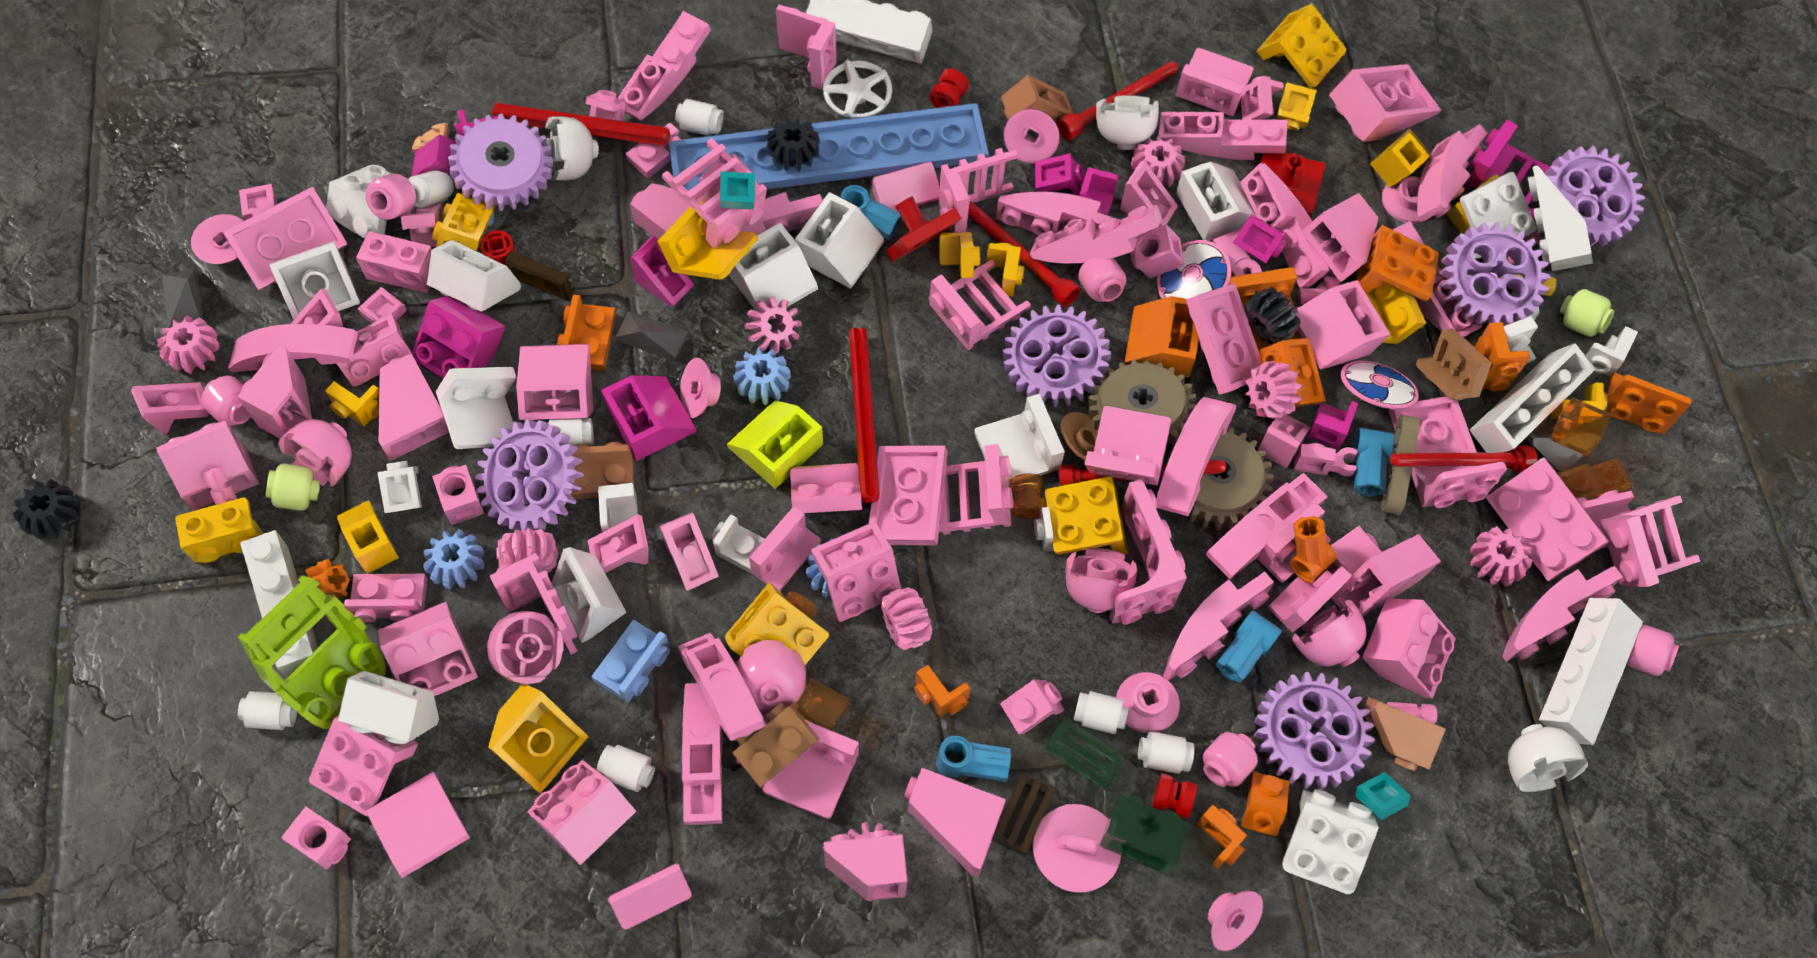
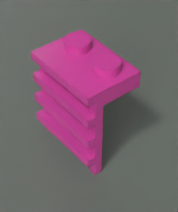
(1498, 158)

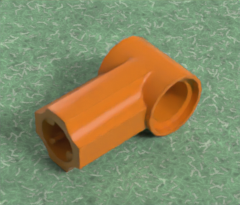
(1313, 550)

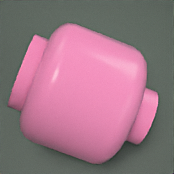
(390, 196)
(1102, 279)
(222, 401)
(1653, 651)
(1230, 759)

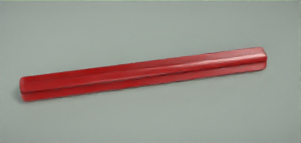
(597, 126)
(864, 415)

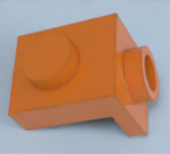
(932, 691)
(1266, 804)
(1223, 830)

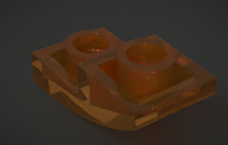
(1596, 479)

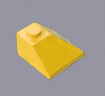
(534, 737)

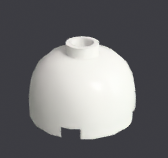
(1127, 120)
(570, 148)
(1543, 756)

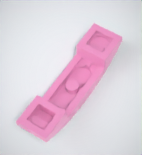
(323, 342)
(1192, 453)

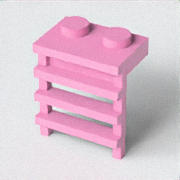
(955, 182)
(722, 223)
(959, 315)
(994, 489)
(1638, 547)
(526, 581)

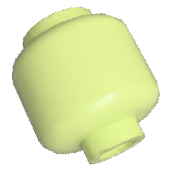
(1587, 313)
(292, 487)

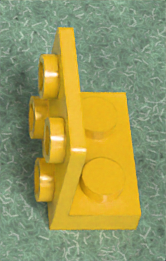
(1306, 43)
(692, 255)
(1086, 516)
(776, 619)

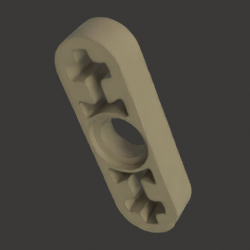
(1398, 477)

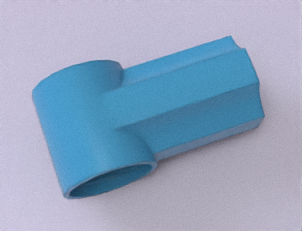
(882, 217)
(1372, 457)
(1251, 641)
(978, 760)

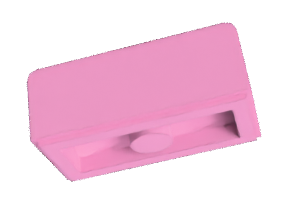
(914, 181)
(650, 896)

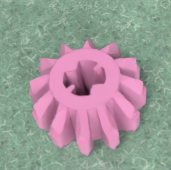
(1162, 159)
(783, 321)
(188, 344)
(1273, 390)
(524, 543)
(1501, 556)
(906, 618)

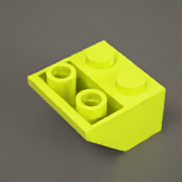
(777, 441)

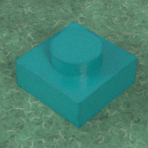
(737, 190)
(1383, 796)

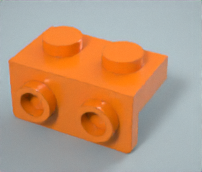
(1505, 364)

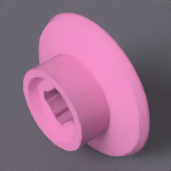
(1028, 148)
(1399, 203)
(209, 236)
(698, 388)
(1156, 716)
(1234, 918)

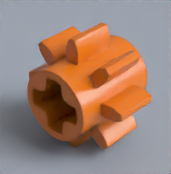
(331, 579)

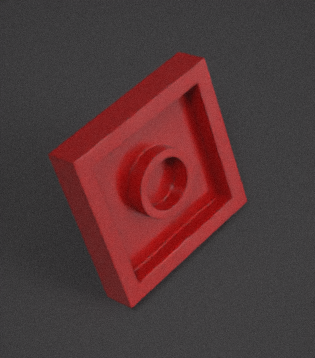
(1298, 174)
(920, 229)

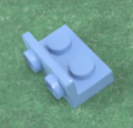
(631, 661)

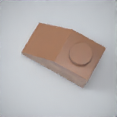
(1036, 95)
(1405, 735)

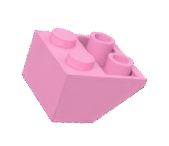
(1341, 325)
(554, 382)
(277, 394)
(201, 451)
(1409, 646)
(428, 651)
(581, 811)
(869, 865)

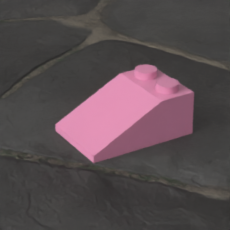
(1383, 101)

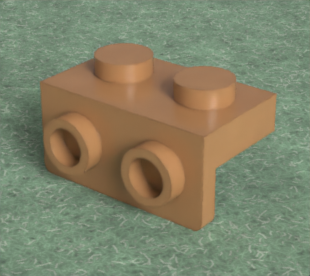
(1456, 366)
(775, 745)

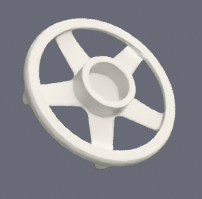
(857, 89)

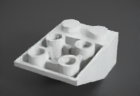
(1564, 228)

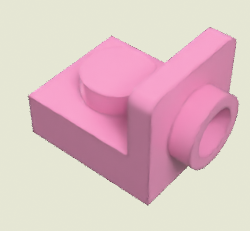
(1257, 98)

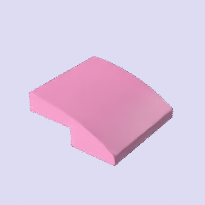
(417, 824)

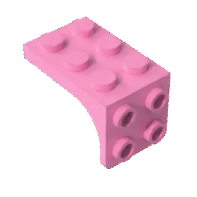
(1446, 431)
(1161, 561)

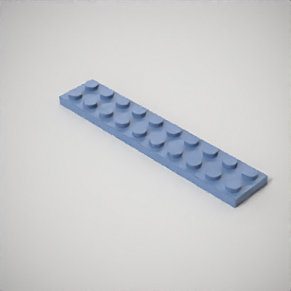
(853, 147)

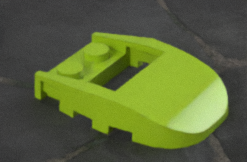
(321, 680)

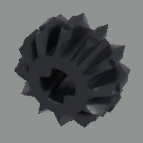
(793, 144)
(1272, 316)
(46, 509)

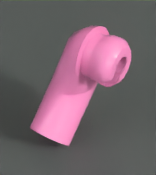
(1306, 294)

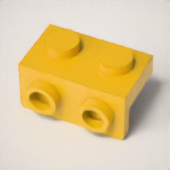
(216, 530)

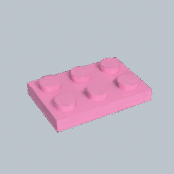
(281, 233)
(1225, 337)
(910, 493)
(1548, 517)

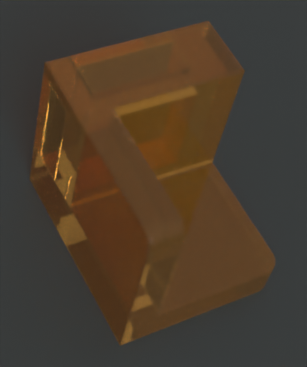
(1581, 427)
(822, 704)

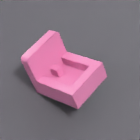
(606, 105)
(1032, 705)

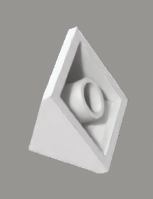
(312, 270)
(586, 593)

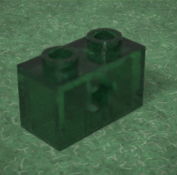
(1125, 834)

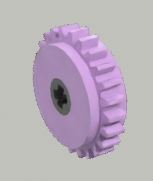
(500, 162)

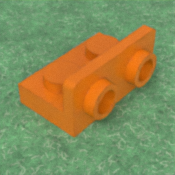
(589, 326)
(1301, 359)

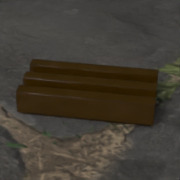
(539, 275)
(1036, 786)

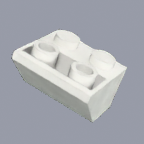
(1214, 200)
(839, 240)
(774, 269)
(470, 276)
(387, 707)

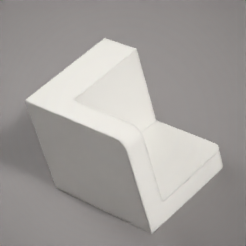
(616, 504)

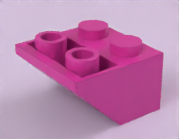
(455, 337)
(647, 413)

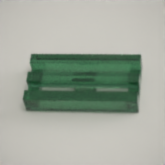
(1078, 764)

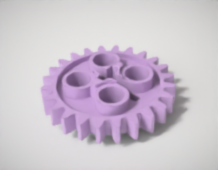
(1594, 195)
(1493, 247)
(1036, 337)
(502, 476)
(1294, 753)

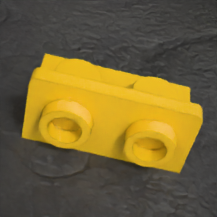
(463, 222)
(1397, 311)

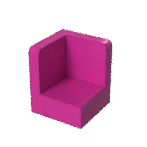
(1099, 187)
(1332, 424)

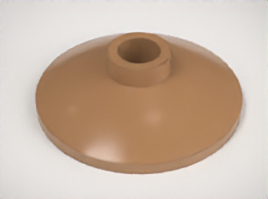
(1079, 433)

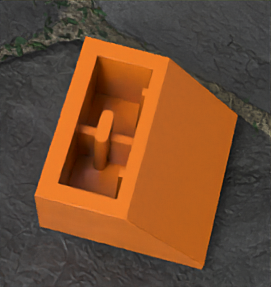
(1164, 335)

